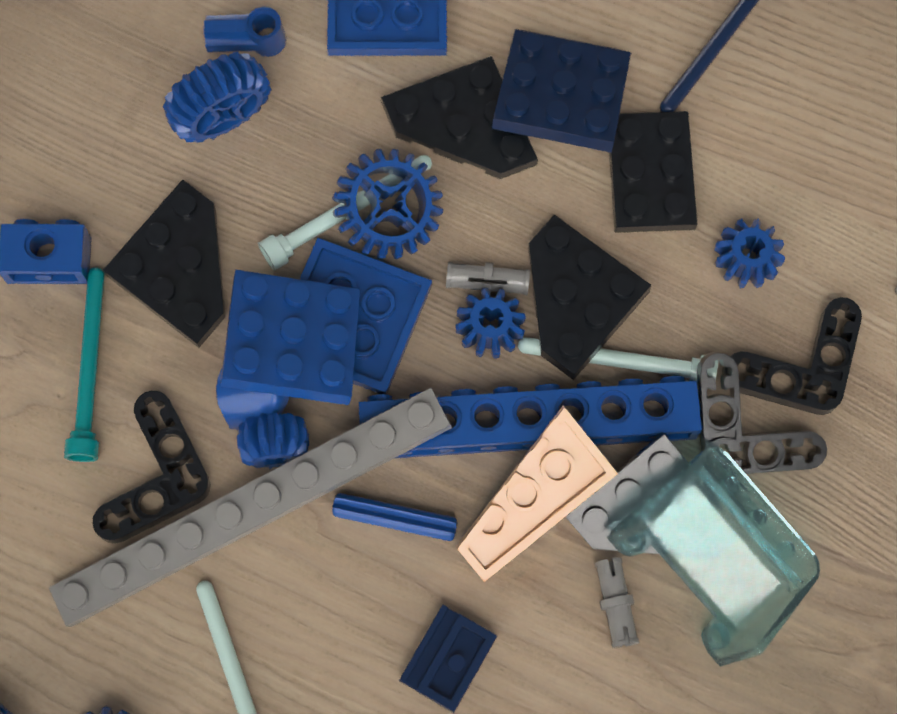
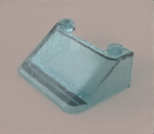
(727, 550)

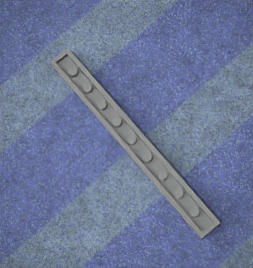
(249, 508)

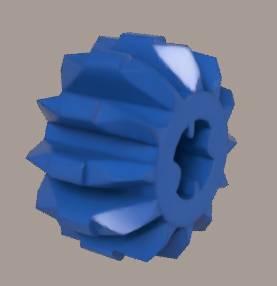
(757, 241)
(488, 336)
(272, 439)

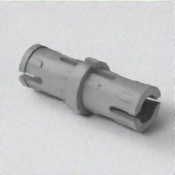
(487, 276)
(616, 602)

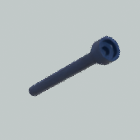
(707, 55)

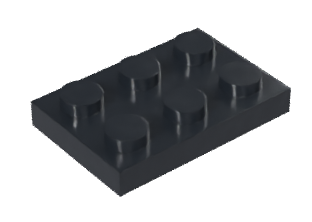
(653, 173)

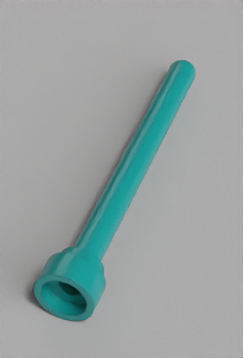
(82, 442)

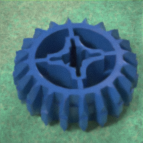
(216, 97)
(401, 217)

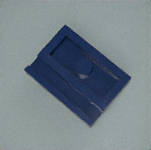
(448, 658)

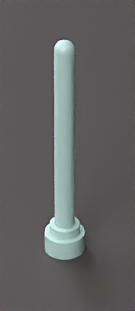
(279, 248)
(633, 361)
(225, 648)

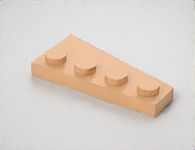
(543, 489)

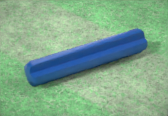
(394, 517)

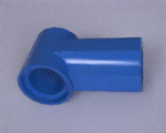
(241, 32)

